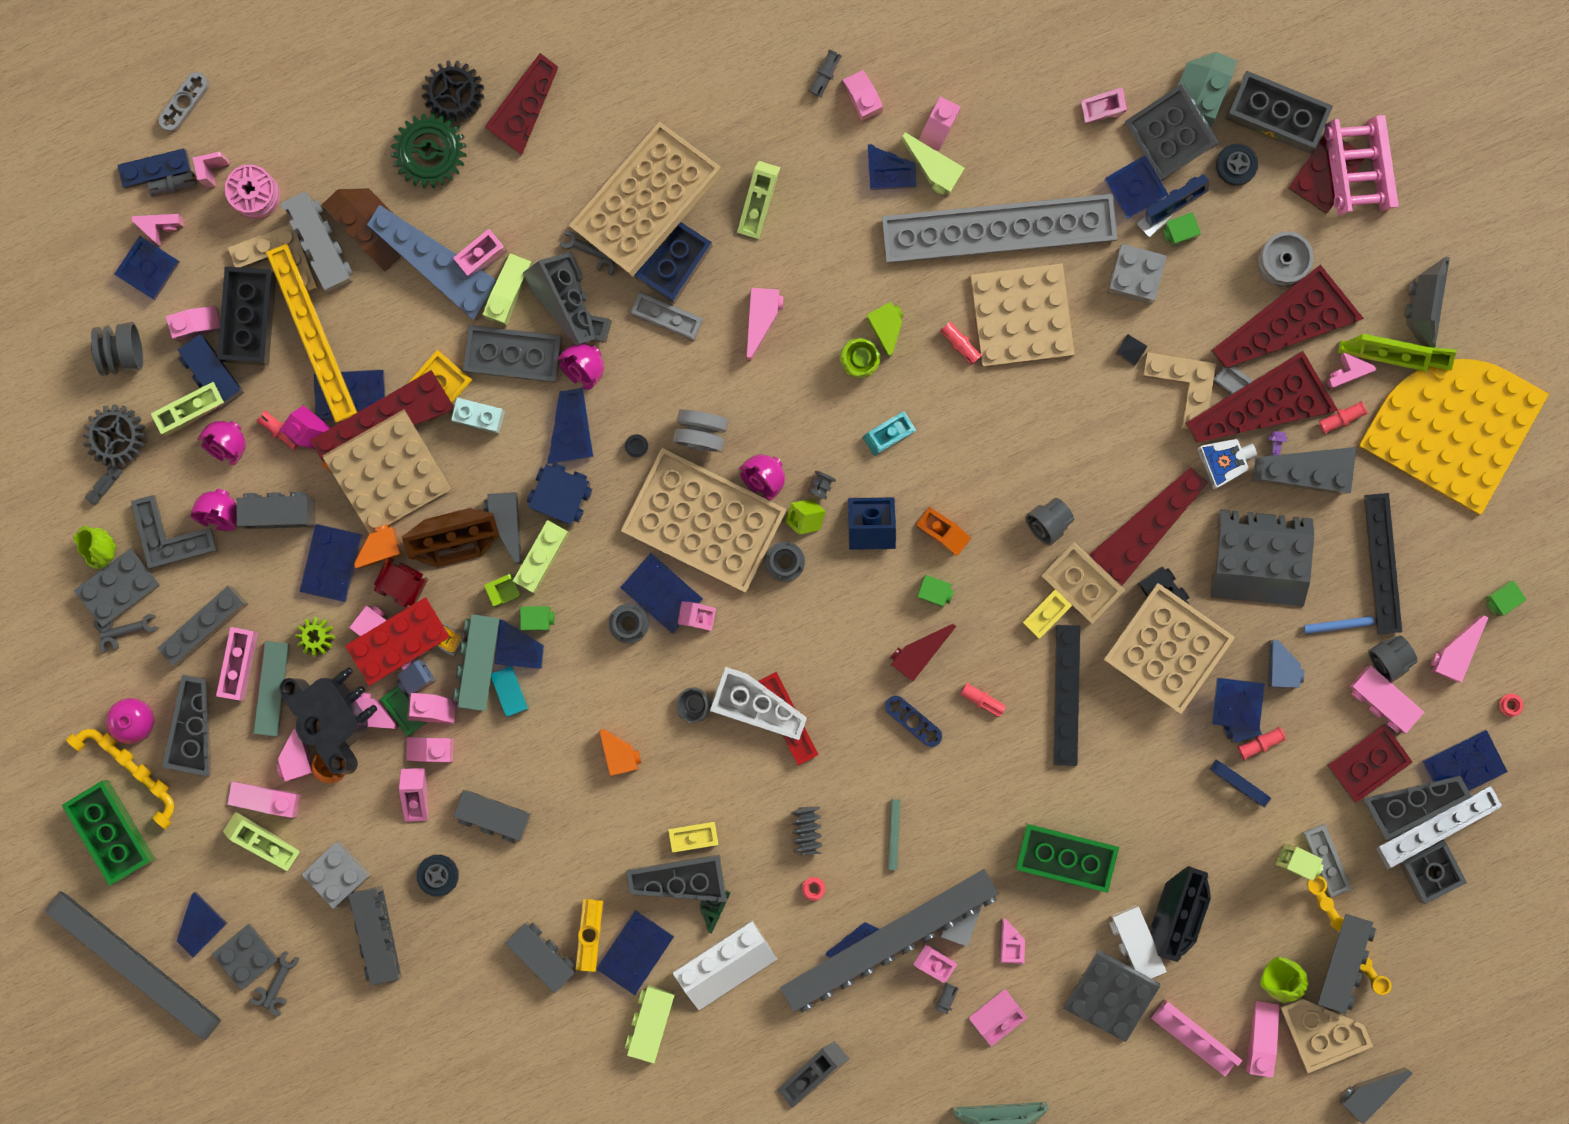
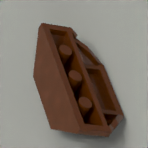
(353, 211)
(451, 537)

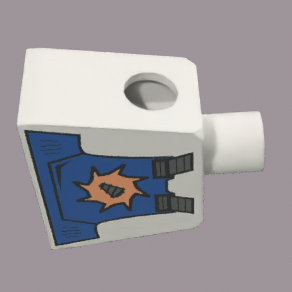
(1225, 460)

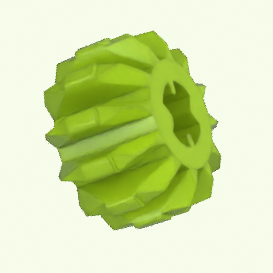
(307, 638)

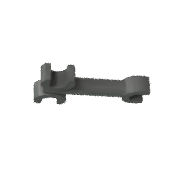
(590, 249)
(108, 633)
(269, 999)

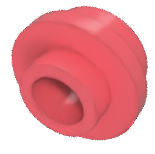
(1518, 705)
(813, 896)

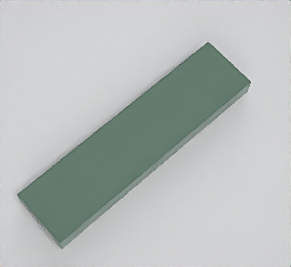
(269, 696)

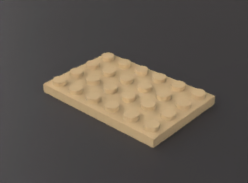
(646, 198)
(703, 520)

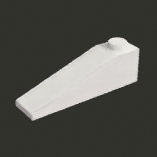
(751, 702)

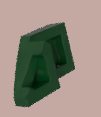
(711, 911)

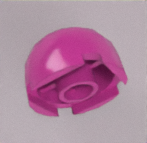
(582, 364)
(223, 440)
(764, 475)
(217, 509)
(130, 721)

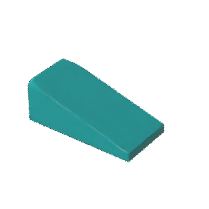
(889, 433)
(509, 691)

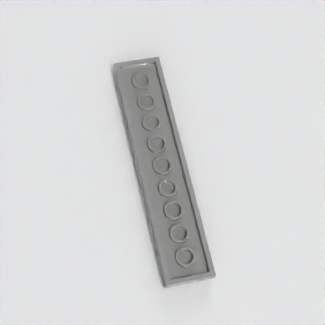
(999, 228)

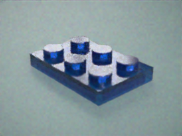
(364, 388)
(330, 563)
(659, 591)
(1472, 758)
(635, 952)

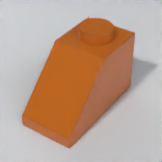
(943, 531)
(379, 547)
(619, 754)

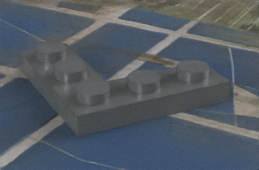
(164, 551)

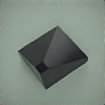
(1131, 349)

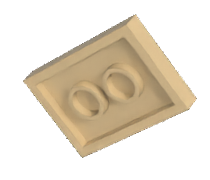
(1083, 582)

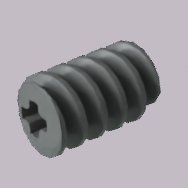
(806, 830)

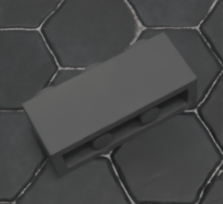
(492, 816)
(541, 956)

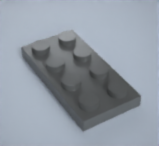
(512, 353)

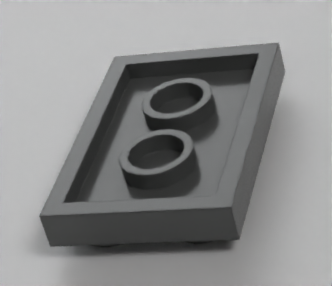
(116, 588)

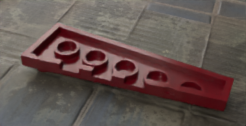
(421, 399)
(1138, 536)

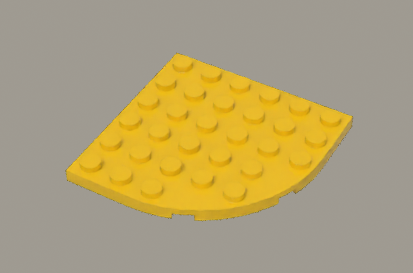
(1455, 428)

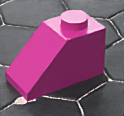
(303, 426)

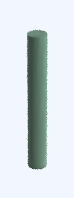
(894, 834)

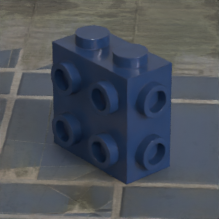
(560, 494)

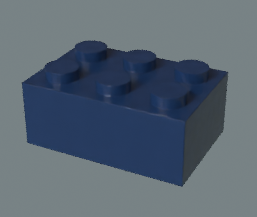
(674, 262)

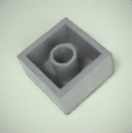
(1136, 274)
(336, 874)

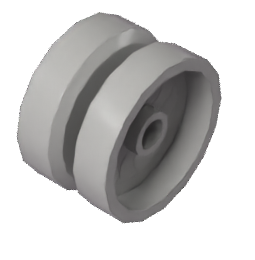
(1296, 251)
(701, 427)

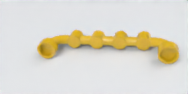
(125, 758)
(1379, 984)

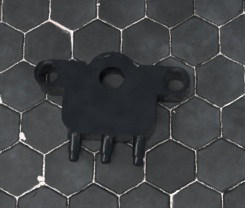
(338, 713)

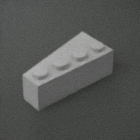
(318, 242)

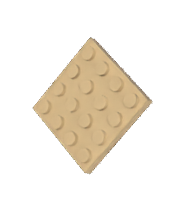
(1022, 315)
(387, 471)
(1169, 648)

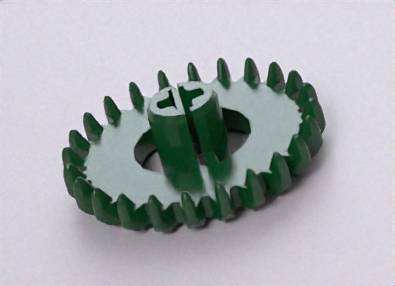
(406, 146)

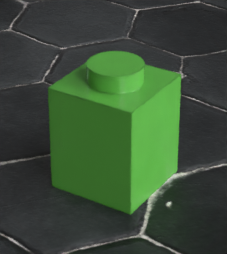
(1181, 229)
(935, 591)
(1505, 598)
(536, 618)

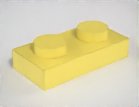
(1047, 614)
(693, 837)

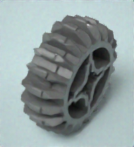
(110, 443)

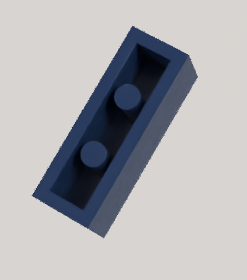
(207, 368)

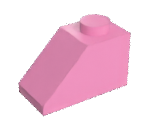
(863, 95)
(939, 123)
(480, 253)
(193, 322)
(431, 708)
(381, 717)
(430, 749)
(294, 759)
(414, 794)

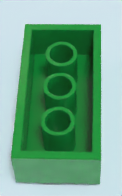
(108, 832)
(1066, 858)

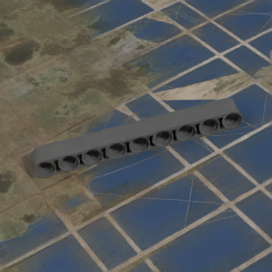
(132, 965)

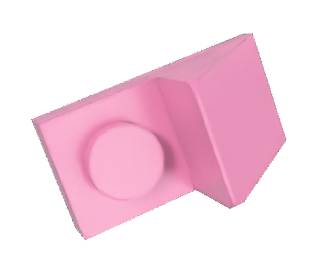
(1104, 106)
(152, 223)
(1354, 369)
(696, 615)
(935, 963)

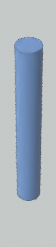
(1338, 625)

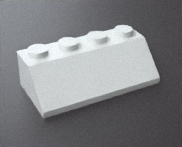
(724, 965)

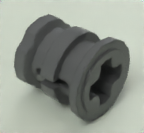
(821, 484)

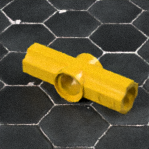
(588, 951)

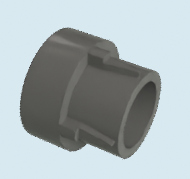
(1049, 521)
(785, 574)
(628, 636)
(1393, 657)

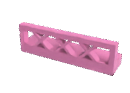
(1195, 1038)

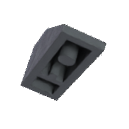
(506, 515)
(813, 1073)
(1368, 1096)

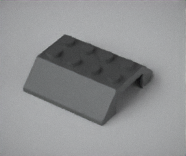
(1263, 558)

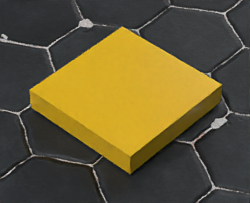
(449, 375)

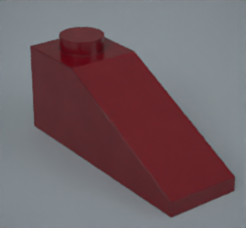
(915, 656)

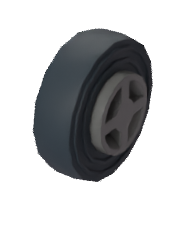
(1239, 156)
(433, 882)

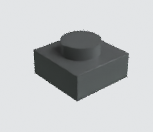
(601, 328)

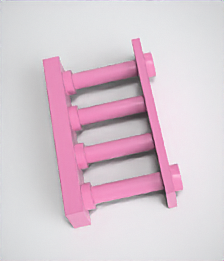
(1381, 160)

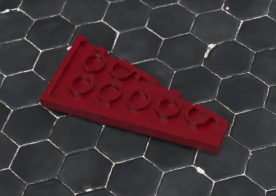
(1299, 314)
(1277, 397)

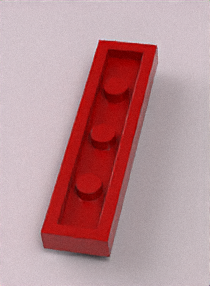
(803, 748)

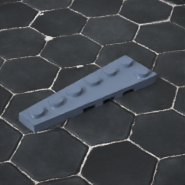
(433, 262)

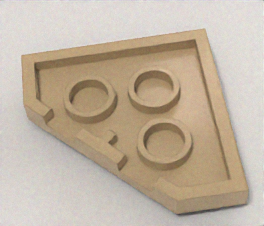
(1322, 1034)

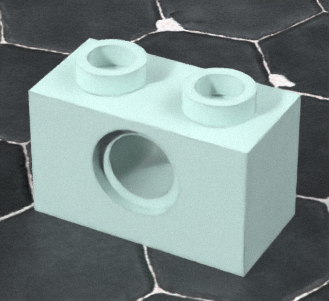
(478, 415)

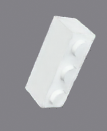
(1137, 942)

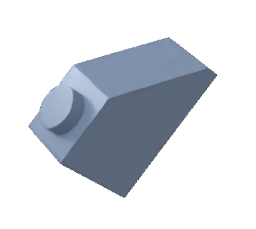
(1283, 667)
(415, 678)

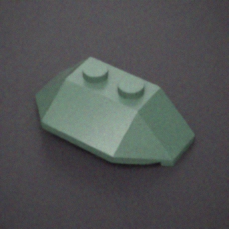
(1208, 82)
(1002, 1113)

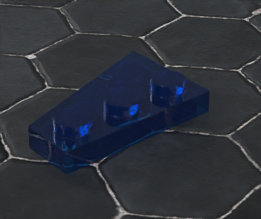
(571, 429)

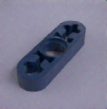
(923, 736)
(1240, 783)

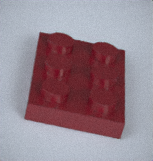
(1315, 178)
(1369, 763)

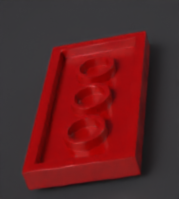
(397, 641)

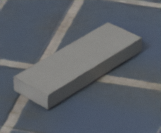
(666, 316)
(1321, 845)

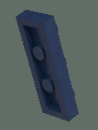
(154, 168)
(1177, 199)

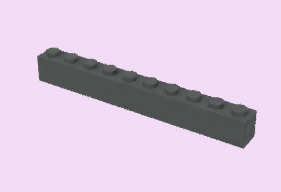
(889, 940)

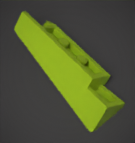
(1398, 352)

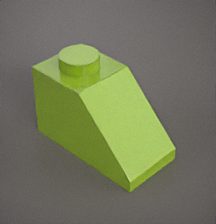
(886, 325)

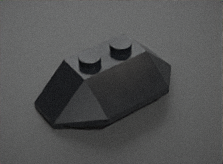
(1180, 913)

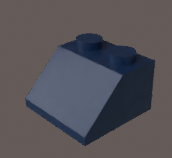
(871, 523)

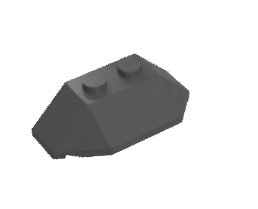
(1426, 303)

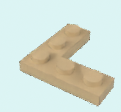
(255, 251)
(1196, 373)

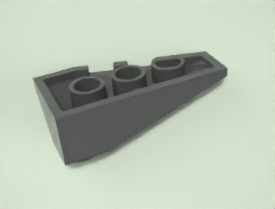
(558, 288)

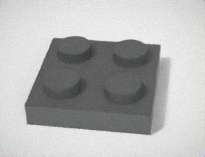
(245, 956)

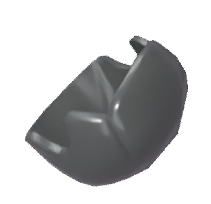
(693, 705)

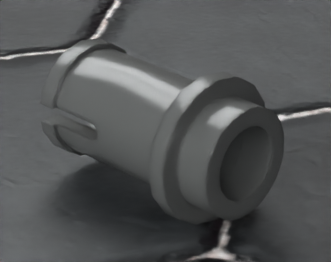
(946, 998)

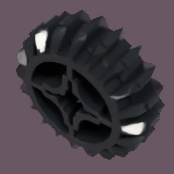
(444, 73)

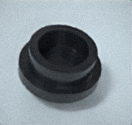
(636, 446)

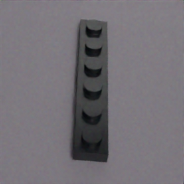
(1383, 563)
(1066, 695)

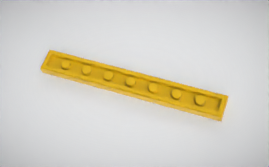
(311, 333)

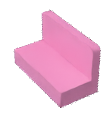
(204, 166)
(998, 1017)

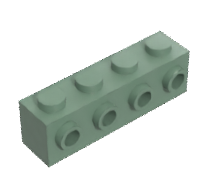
(477, 662)

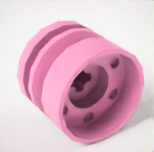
(258, 203)

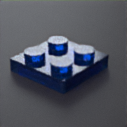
(1136, 186)
(147, 268)
(1238, 703)

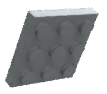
(1172, 131)
(1111, 995)

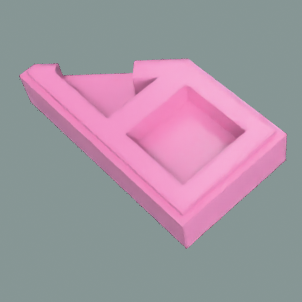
(1011, 944)

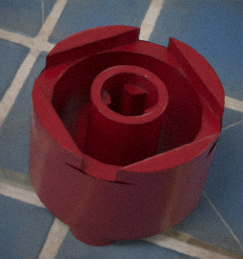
(400, 582)

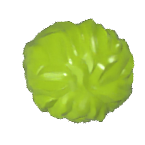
(860, 358)
(95, 546)
(1284, 980)

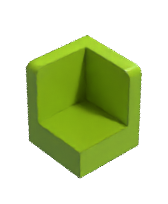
(805, 516)
(502, 590)

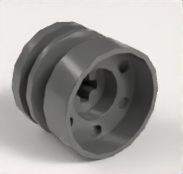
(122, 348)

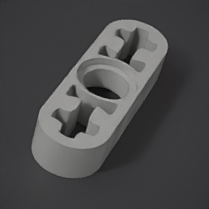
(199, 92)

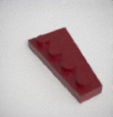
(521, 108)

